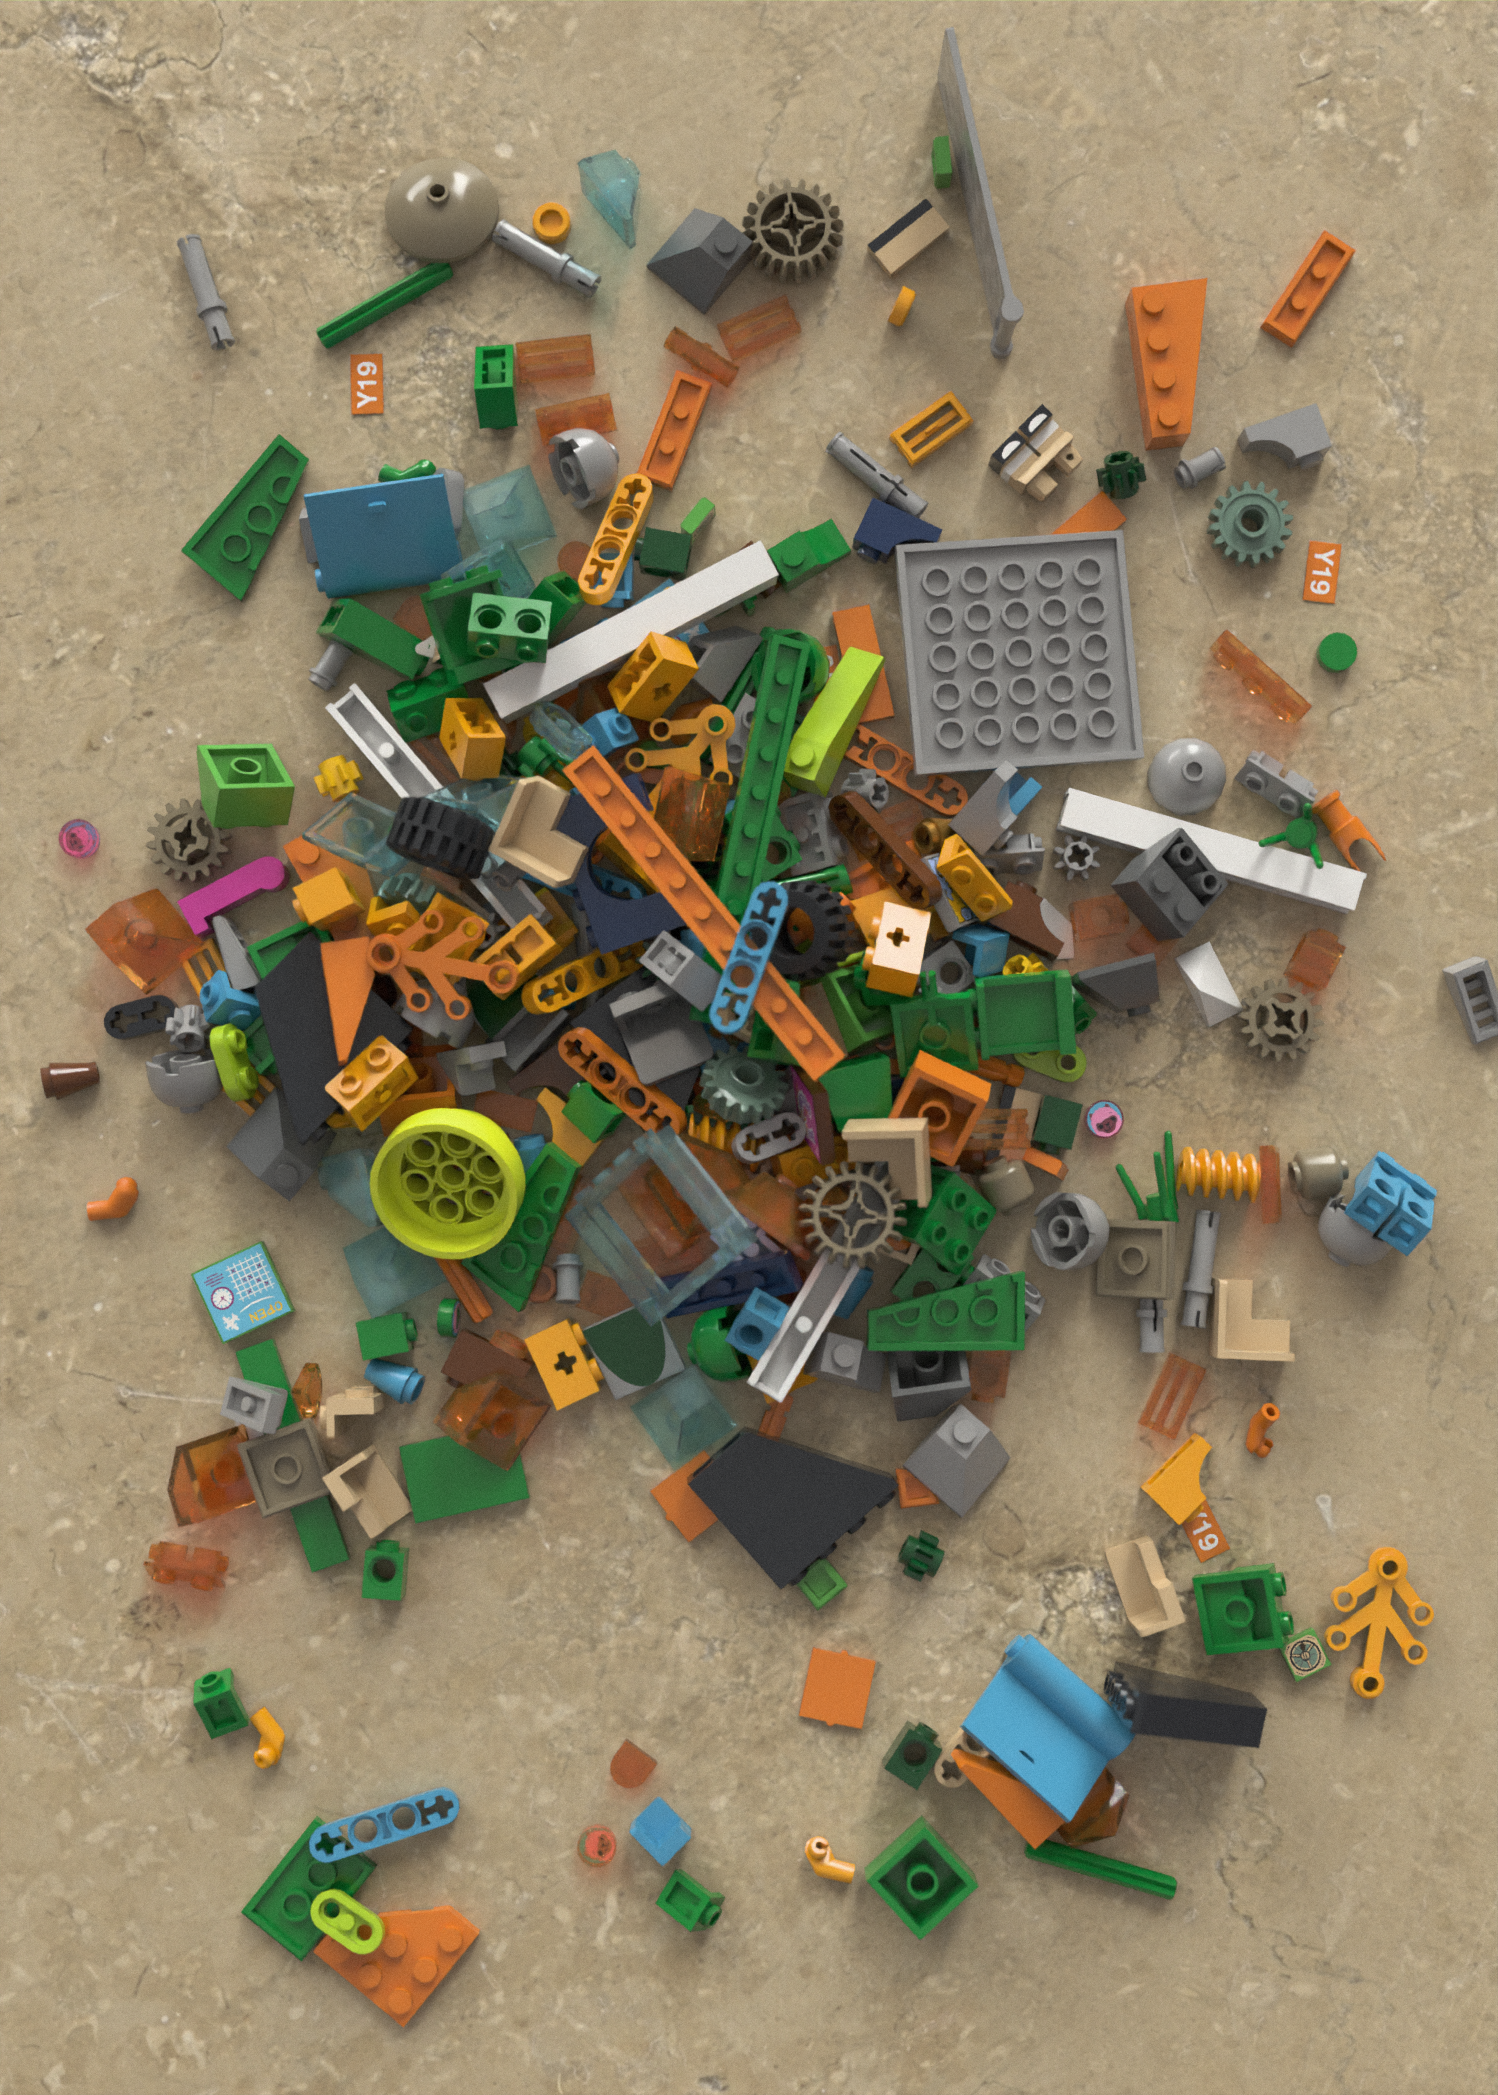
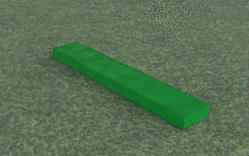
(315, 1519)

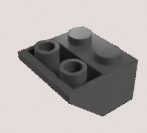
(1170, 886)

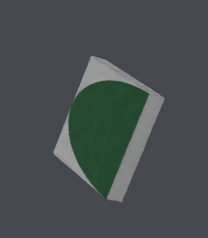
(490, 1012)
(633, 1351)

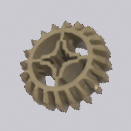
(806, 227)
(857, 1180)

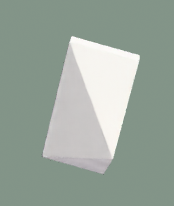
(1208, 984)

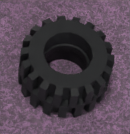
(440, 837)
(829, 925)

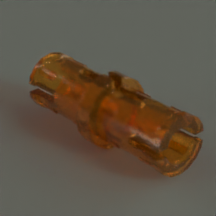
(701, 357)

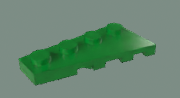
(244, 523)
(517, 1259)
(955, 1319)

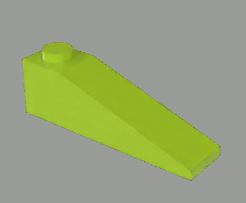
(832, 722)

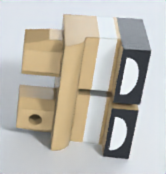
(1032, 451)

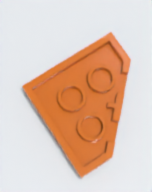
(410, 1960)

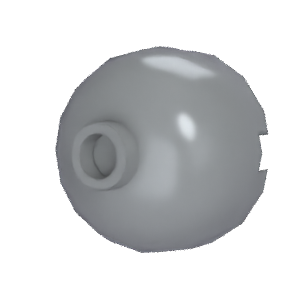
(584, 465)
(1187, 776)
(435, 1019)
(184, 1079)
(1069, 1231)
(1348, 1239)

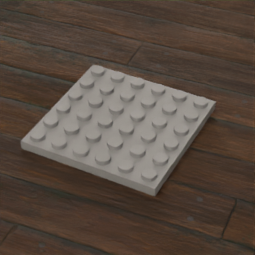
(1018, 652)

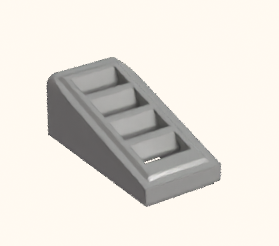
(238, 964)
(1458, 989)

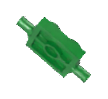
(936, 1025)

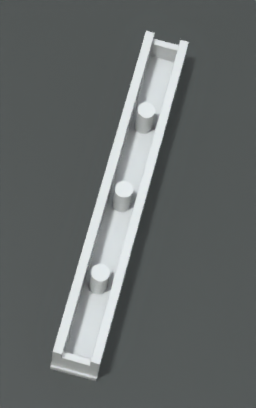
(618, 637)
(412, 779)
(1231, 855)
(816, 1301)

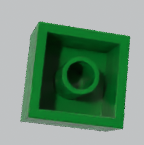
(921, 1877)

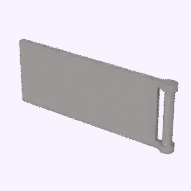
(1003, 306)

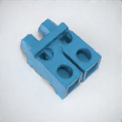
(1395, 1195)

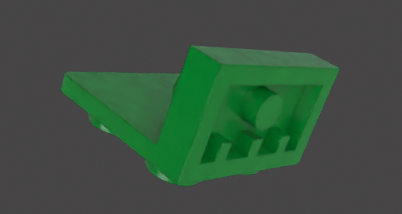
(950, 1223)

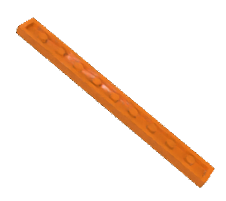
(700, 909)

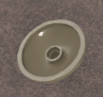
(444, 226)

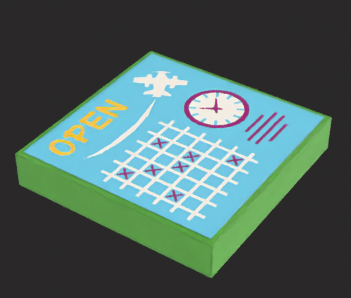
(243, 1292)

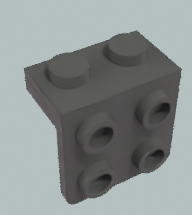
(660, 1033)

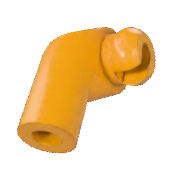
(271, 1739)
(824, 1862)

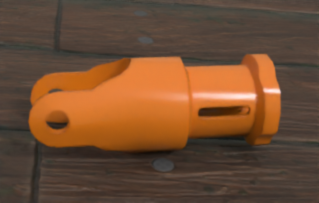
(1343, 826)

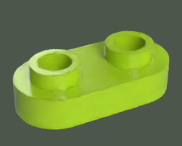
(233, 1063)
(1049, 1064)
(346, 1925)

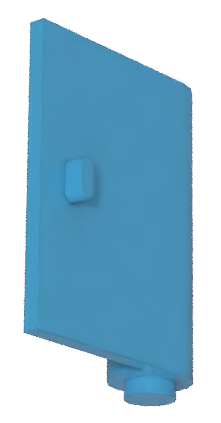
(382, 536)
(1046, 1726)

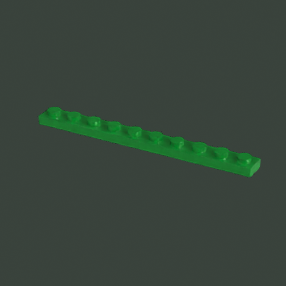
(759, 783)

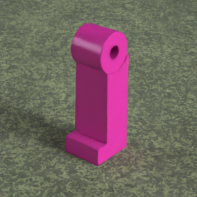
(233, 891)

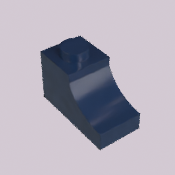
(885, 528)

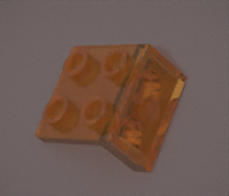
(692, 812)

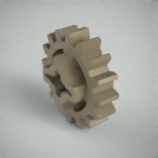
(185, 855)
(1269, 1008)

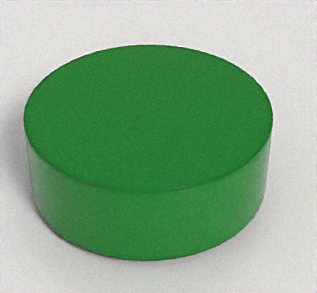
(1336, 652)

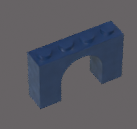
(612, 919)

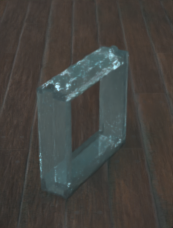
(618, 1252)

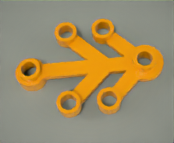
(689, 757)
(1378, 1616)

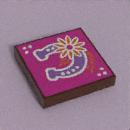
(814, 1110)

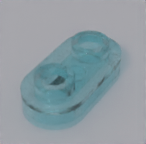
(560, 730)

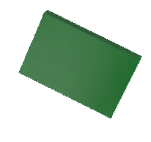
(454, 1480)
(286, 1896)

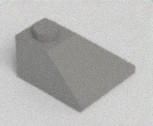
(957, 1459)

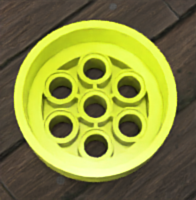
(417, 1208)

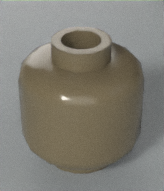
(1317, 1172)
(1006, 1185)

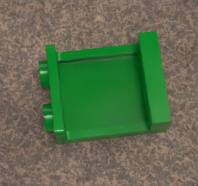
(448, 616)
(1024, 1013)

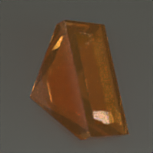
(1098, 1814)

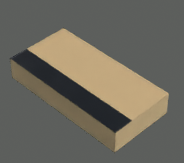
(908, 238)
(1016, 1099)

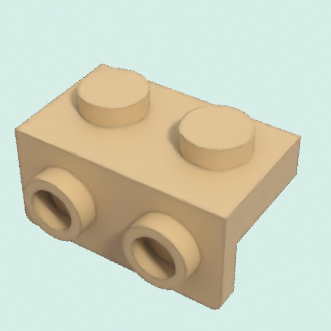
(355, 1401)

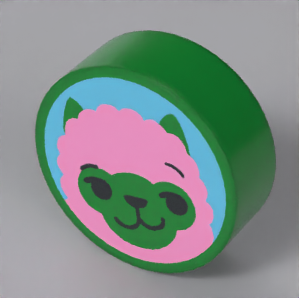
(449, 1317)

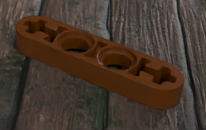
(916, 882)

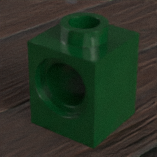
(663, 553)
(1056, 1124)
(913, 1771)

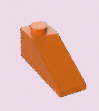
(348, 989)
(1010, 1797)

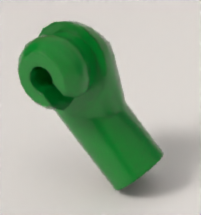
(422, 468)

